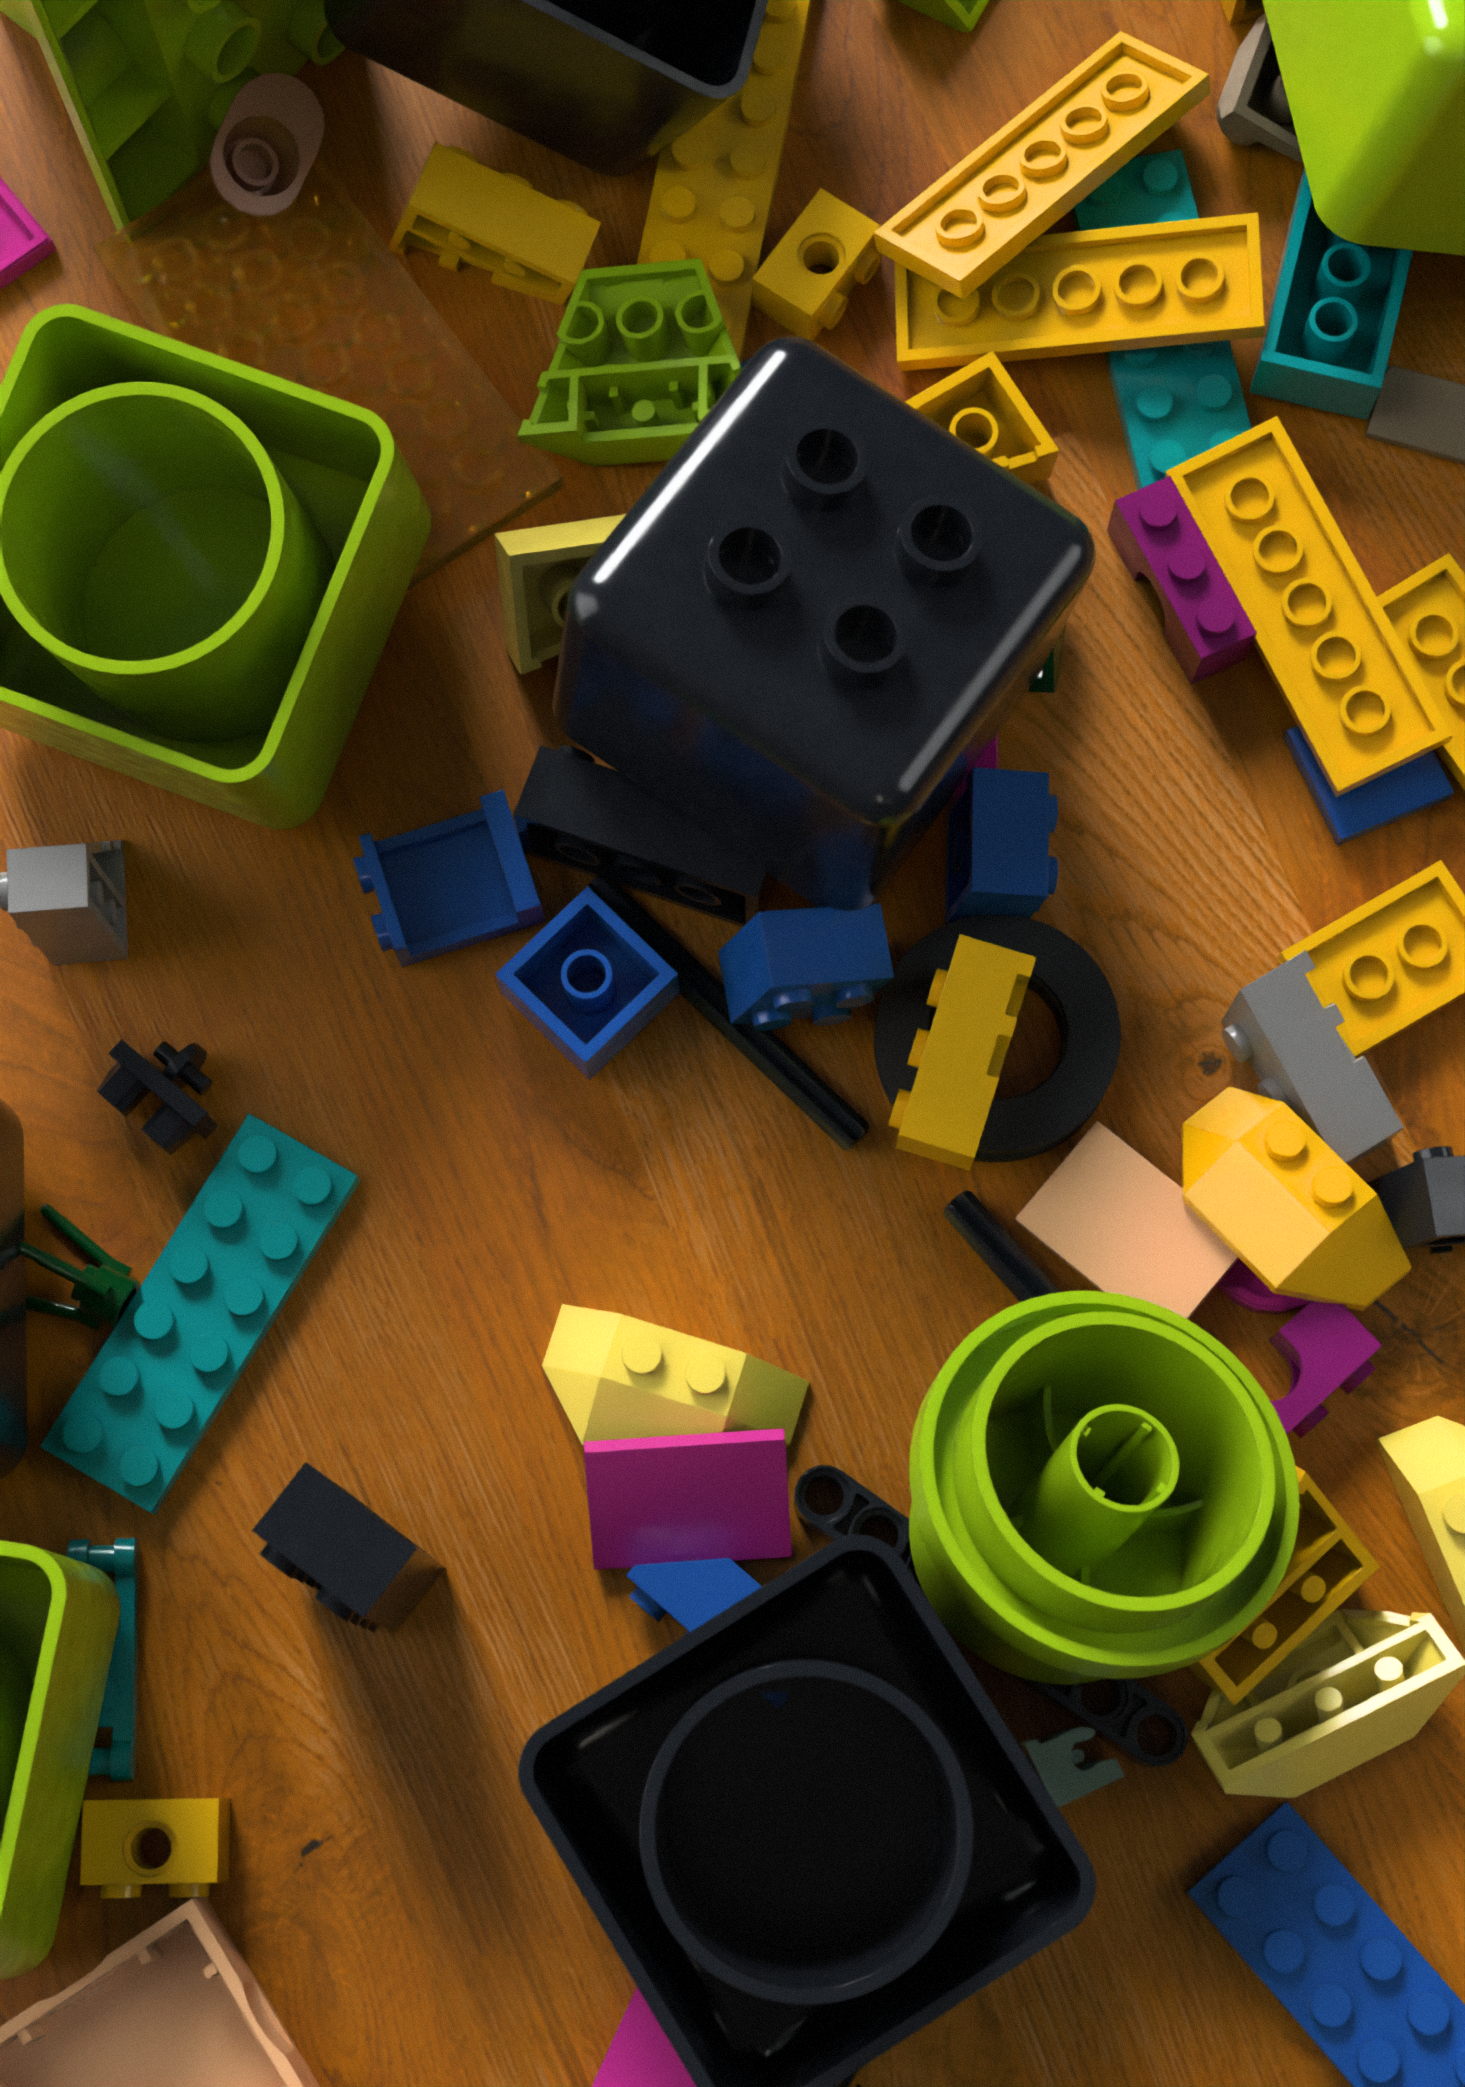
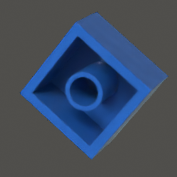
(999, 844)
(805, 966)
(588, 983)

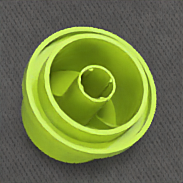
(1098, 1491)

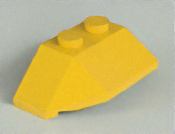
(1287, 1202)

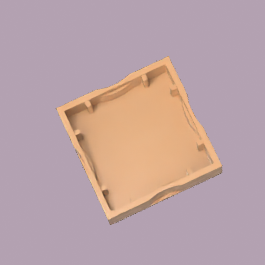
(157, 2014)

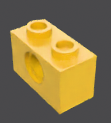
(823, 234)
(114, 1839)

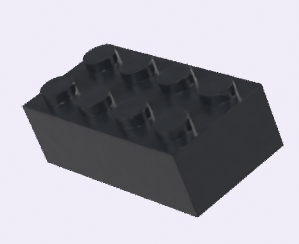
(613, 827)
(346, 1552)

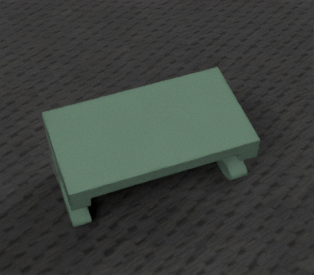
(1055, 1765)

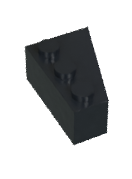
(1426, 1200)

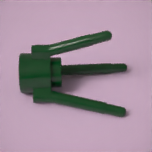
(100, 1291)

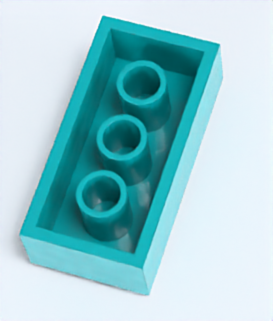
(1329, 317)

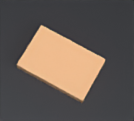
(1126, 1226)

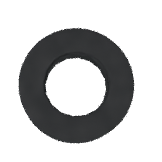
(1067, 984)

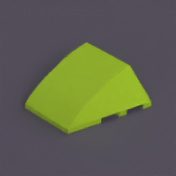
(633, 365)

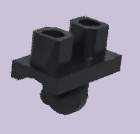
(179, 1115)

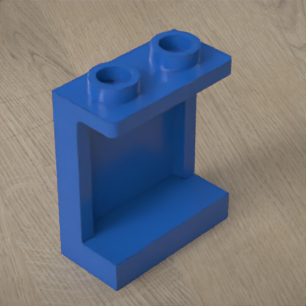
(450, 883)

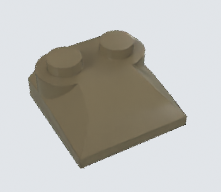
(1254, 97)

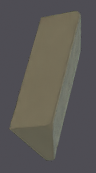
(1420, 414)

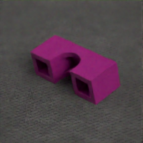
(1200, 608)
(1324, 1351)

